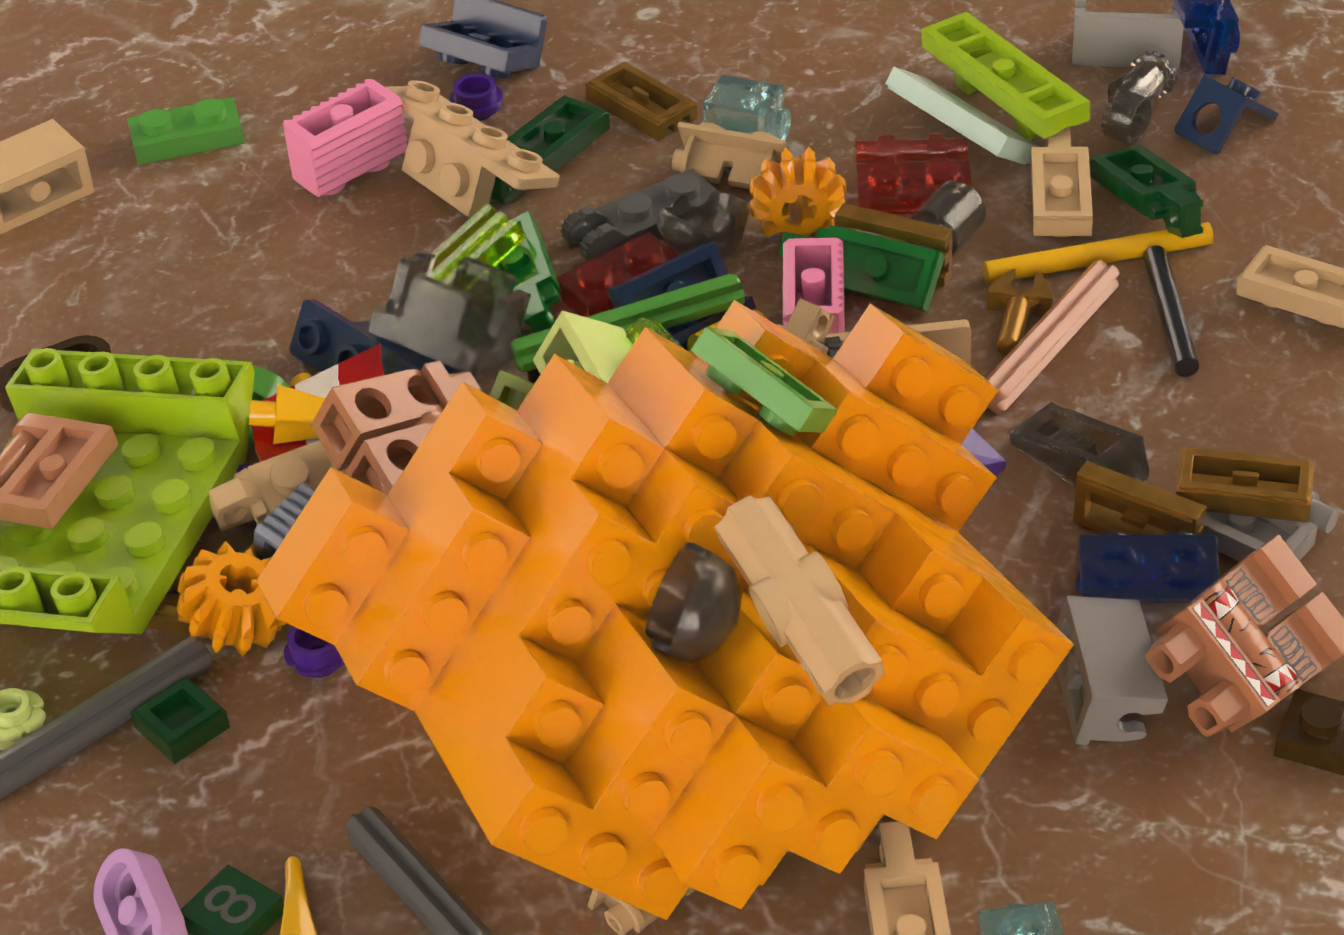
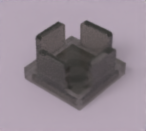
(458, 324)

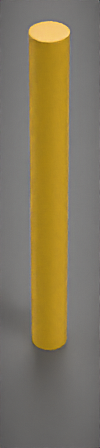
(1085, 254)

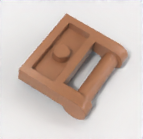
(50, 467)

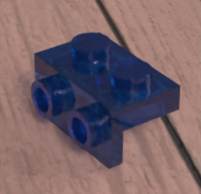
(1211, 30)
(1146, 567)

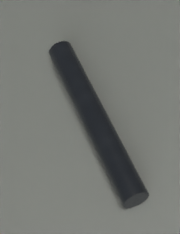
(1171, 311)

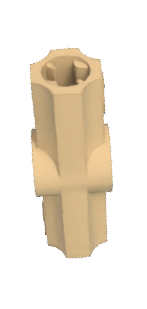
(799, 600)

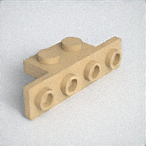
(461, 155)

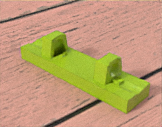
(1006, 75)

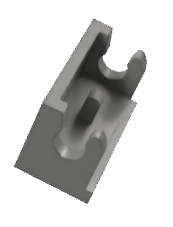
(1119, 38)
(1107, 669)

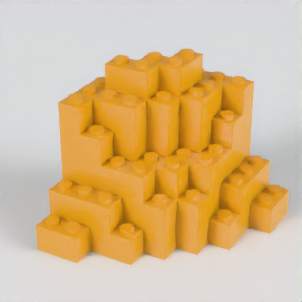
(519, 579)

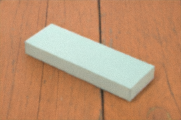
(960, 116)

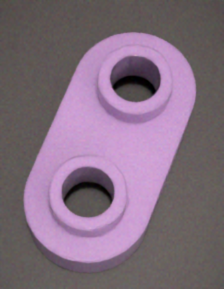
(135, 896)

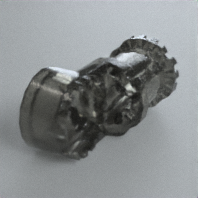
(1135, 96)

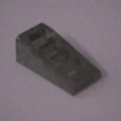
(1080, 441)

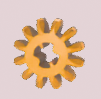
(780, 185)
(225, 600)

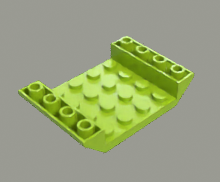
(145, 509)

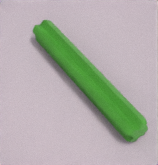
(668, 308)

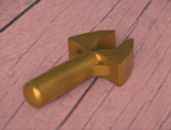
(1017, 308)

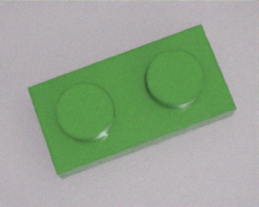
(185, 130)
(741, 366)

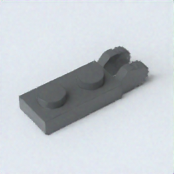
(631, 215)

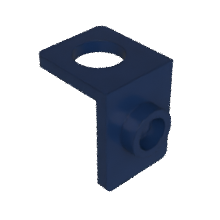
(1232, 102)

